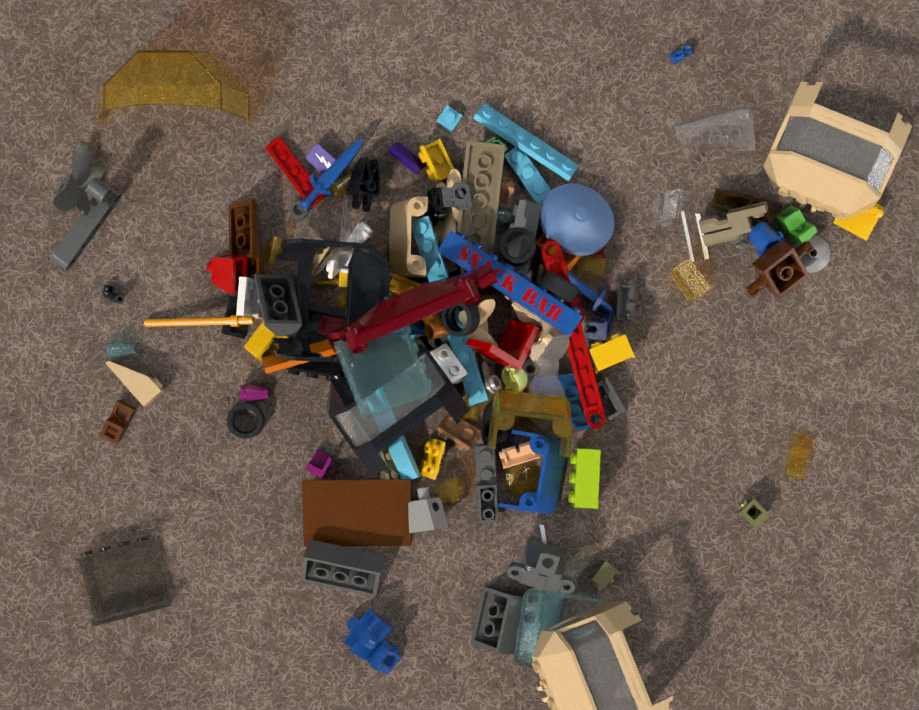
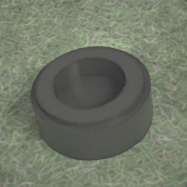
(297, 211)

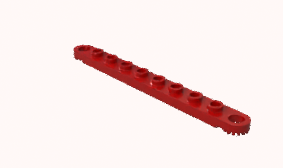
(577, 347)

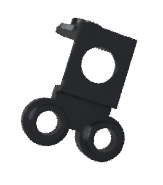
(455, 196)

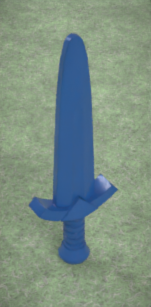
(327, 179)

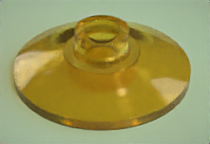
(518, 487)

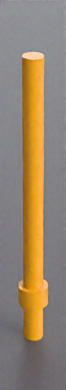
(233, 320)

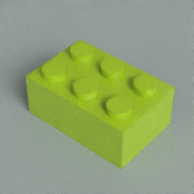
(584, 478)

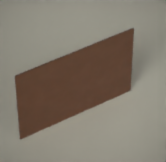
(357, 512)

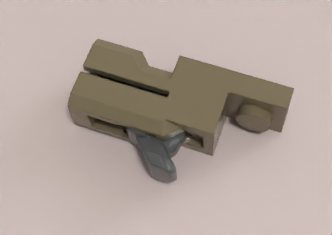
(731, 227)

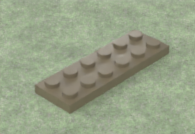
(483, 175)

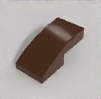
(117, 422)

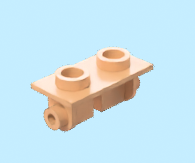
(513, 456)

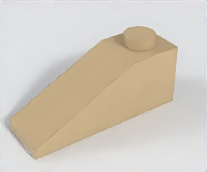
(140, 385)

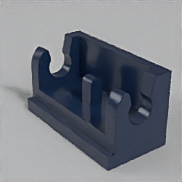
(601, 329)

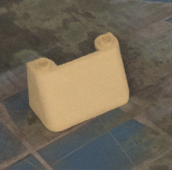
(400, 255)

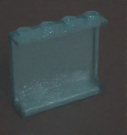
(385, 373)

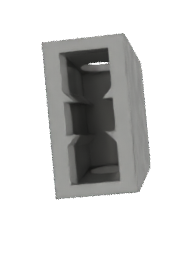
(426, 513)

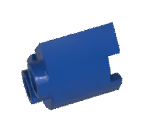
(384, 657)

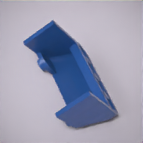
(550, 476)

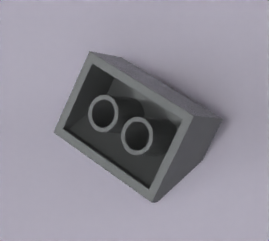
(278, 304)
(497, 620)

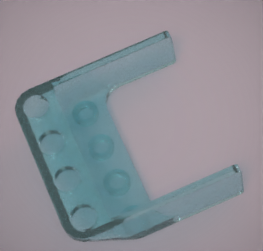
(539, 612)

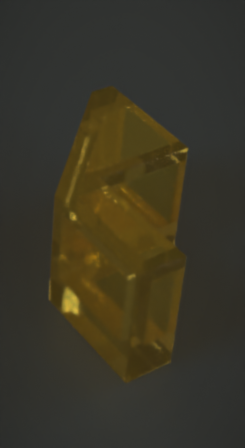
(797, 455)

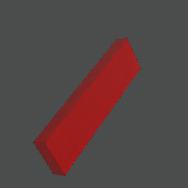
(292, 169)

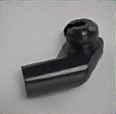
(115, 298)

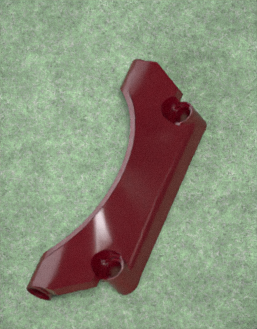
(413, 306)

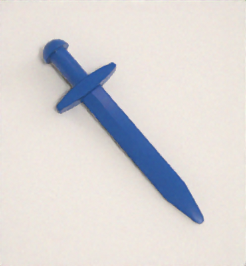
(597, 299)

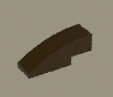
(727, 200)

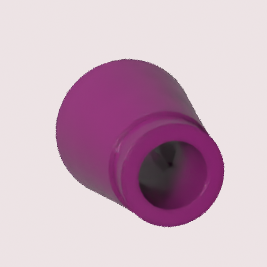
(253, 392)

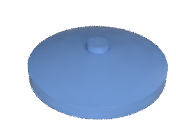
(577, 219)

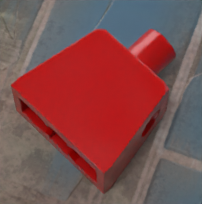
(227, 270)

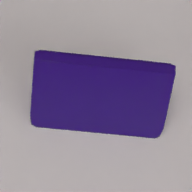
(407, 158)

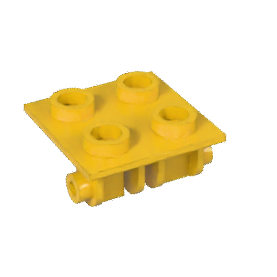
(863, 223)
(433, 454)

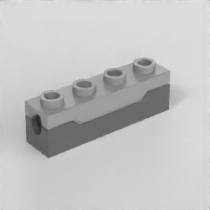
(527, 217)

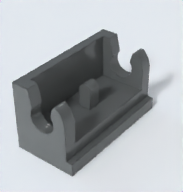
(610, 400)

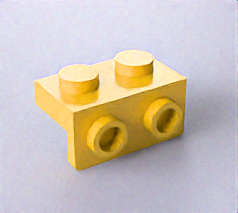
(436, 160)

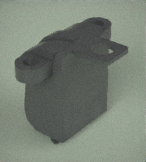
(542, 568)

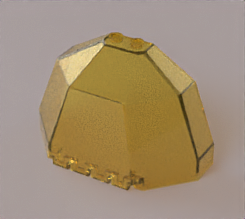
(174, 79)

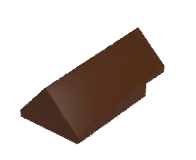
(246, 235)

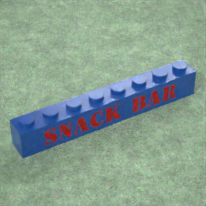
(511, 284)

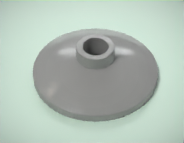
(822, 256)

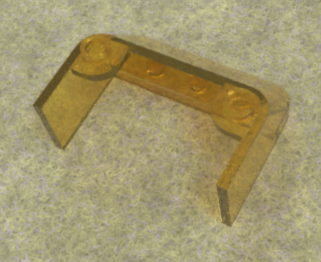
(513, 403)

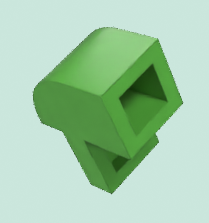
(796, 225)

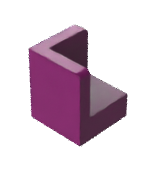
(319, 463)

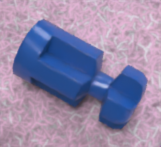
(679, 55)

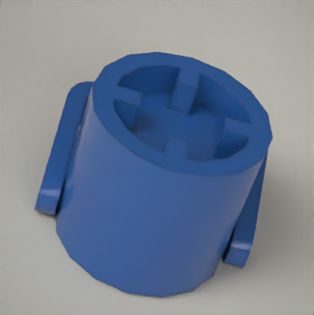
(764, 238)

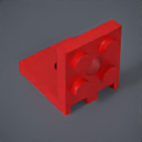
(507, 351)

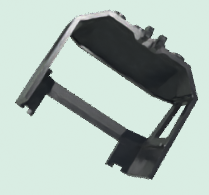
(366, 288)

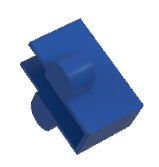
(366, 633)

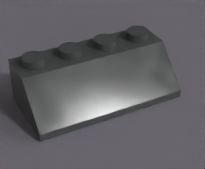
(342, 567)

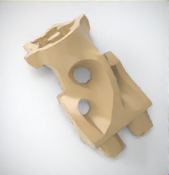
(547, 333)

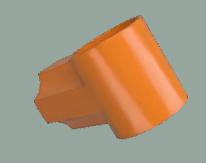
(434, 327)

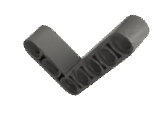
(85, 227)

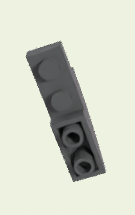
(486, 484)

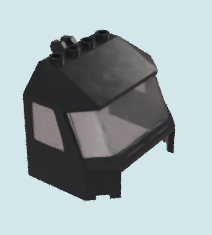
(378, 432)

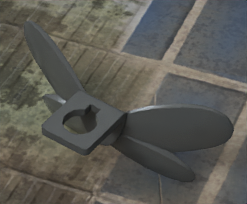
(72, 188)

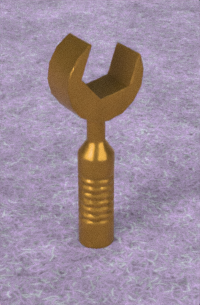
(325, 282)

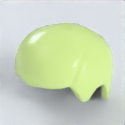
(514, 379)

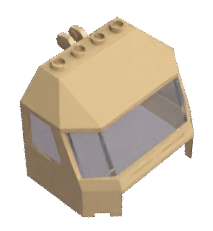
(832, 157)
(589, 663)

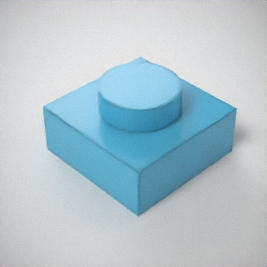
(449, 118)

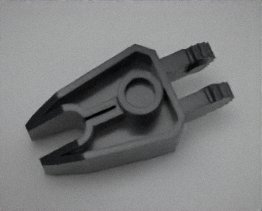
(364, 183)

